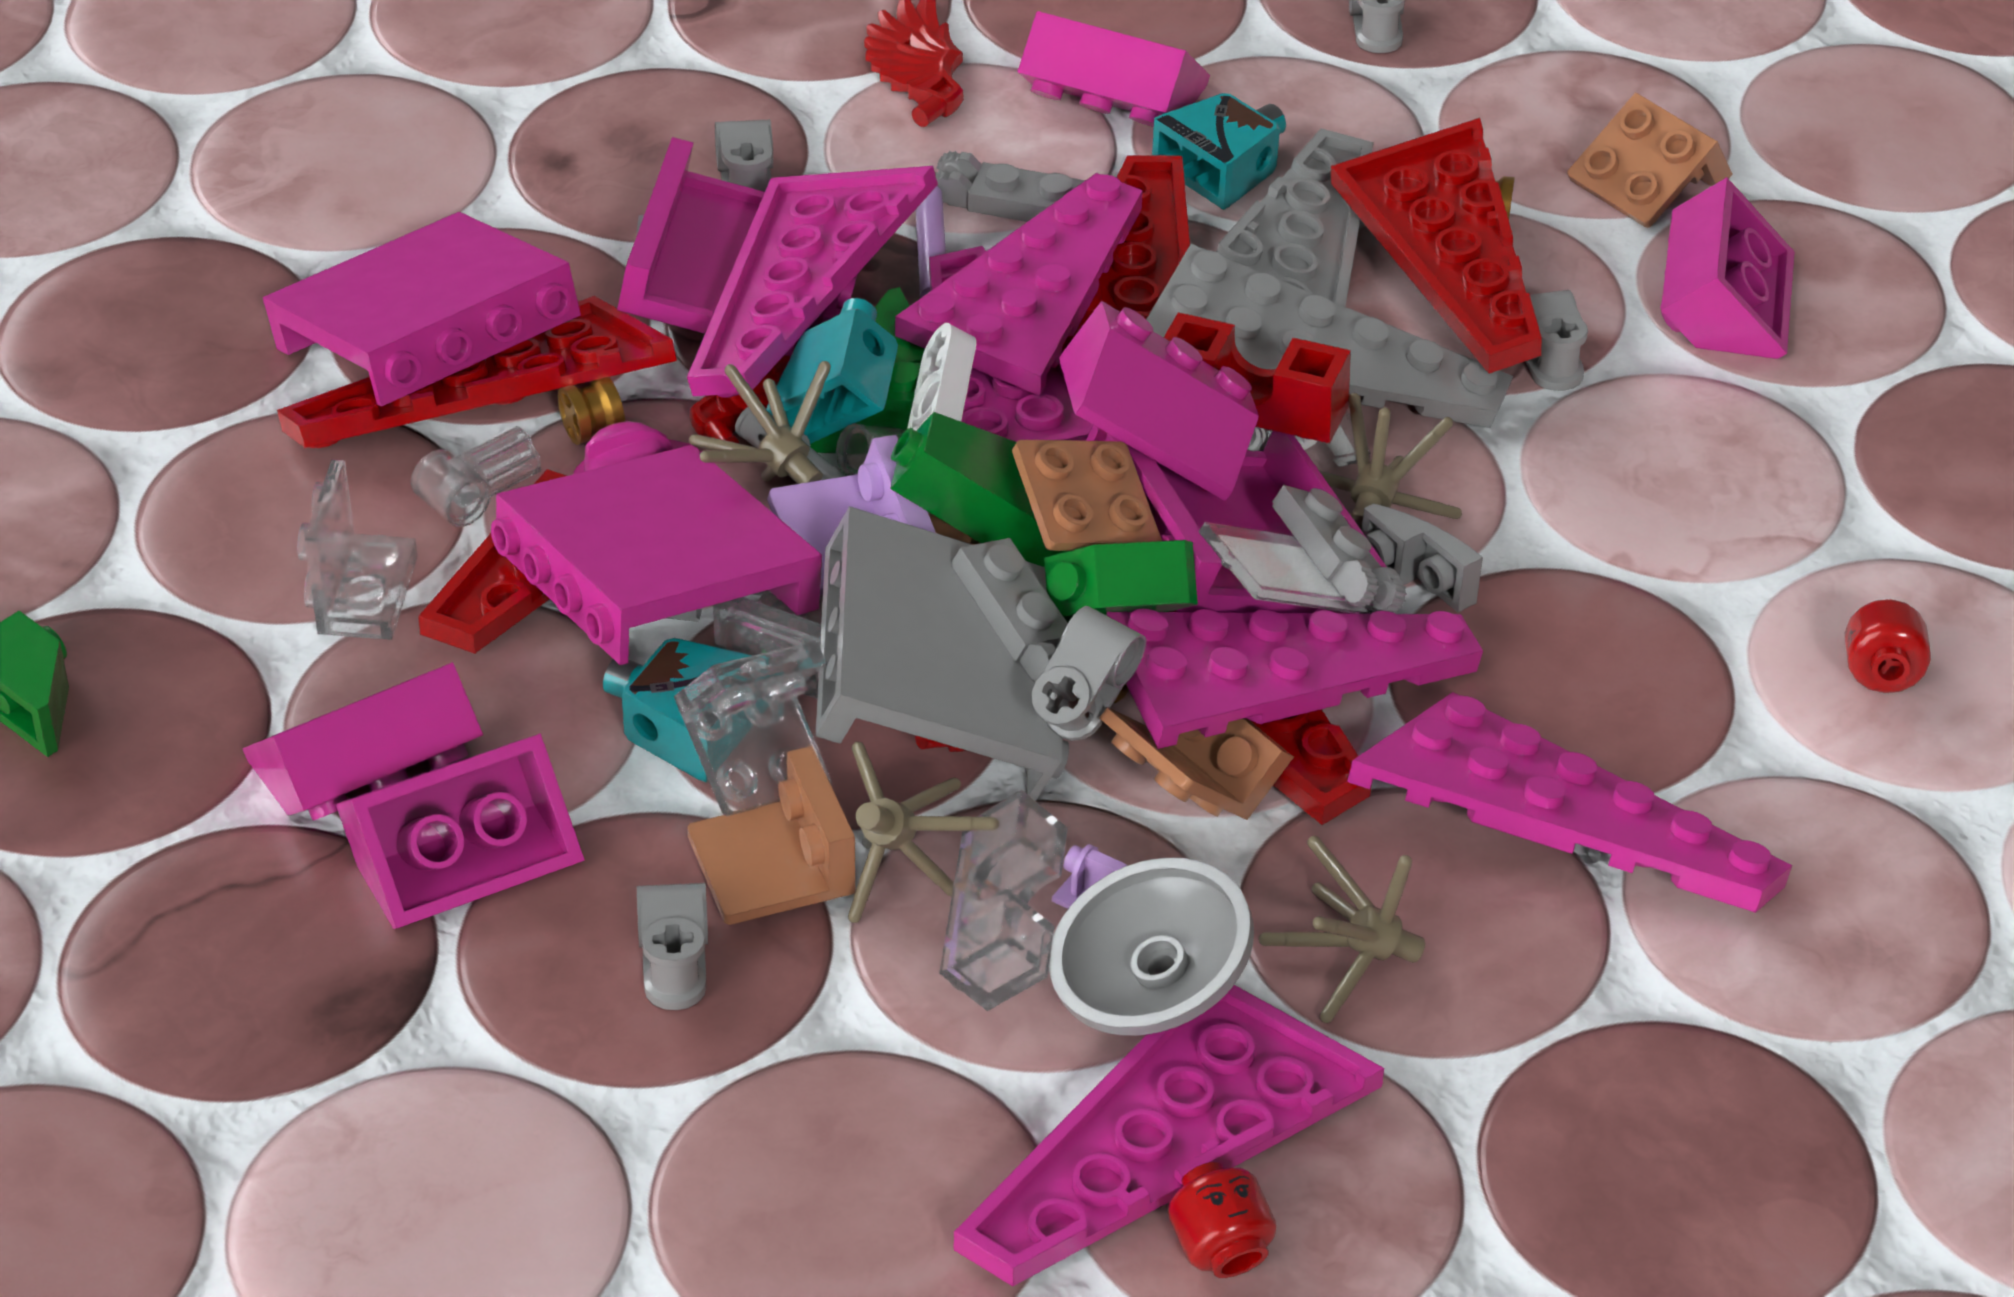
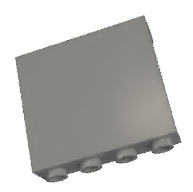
(919, 653)

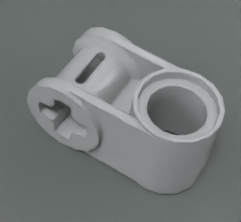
(1377, 24)
(745, 152)
(1562, 336)
(1090, 665)
(673, 943)

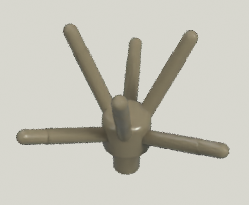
(782, 446)
(1379, 482)
(894, 826)
(1370, 931)

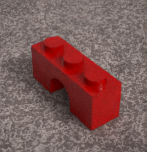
(1299, 397)

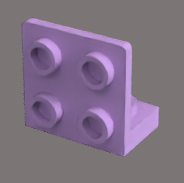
(819, 506)

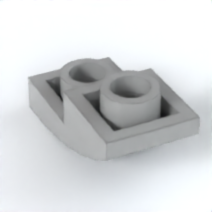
(1425, 554)

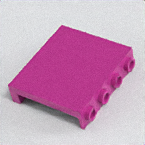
(691, 245)
(426, 304)
(1183, 508)
(650, 544)

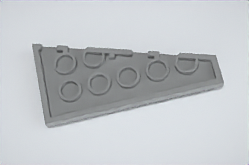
(1303, 224)
(1383, 358)

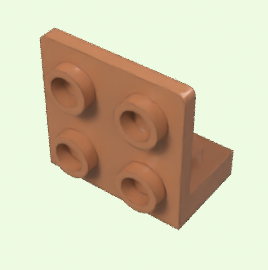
(1647, 161)
(1084, 493)
(1214, 771)
(779, 852)

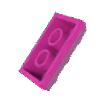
(1109, 69)
(1727, 275)
(1160, 398)
(367, 743)
(461, 831)

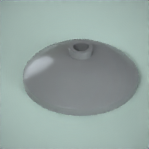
(1151, 946)

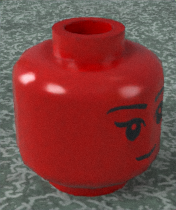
(1889, 640)
(1222, 1220)

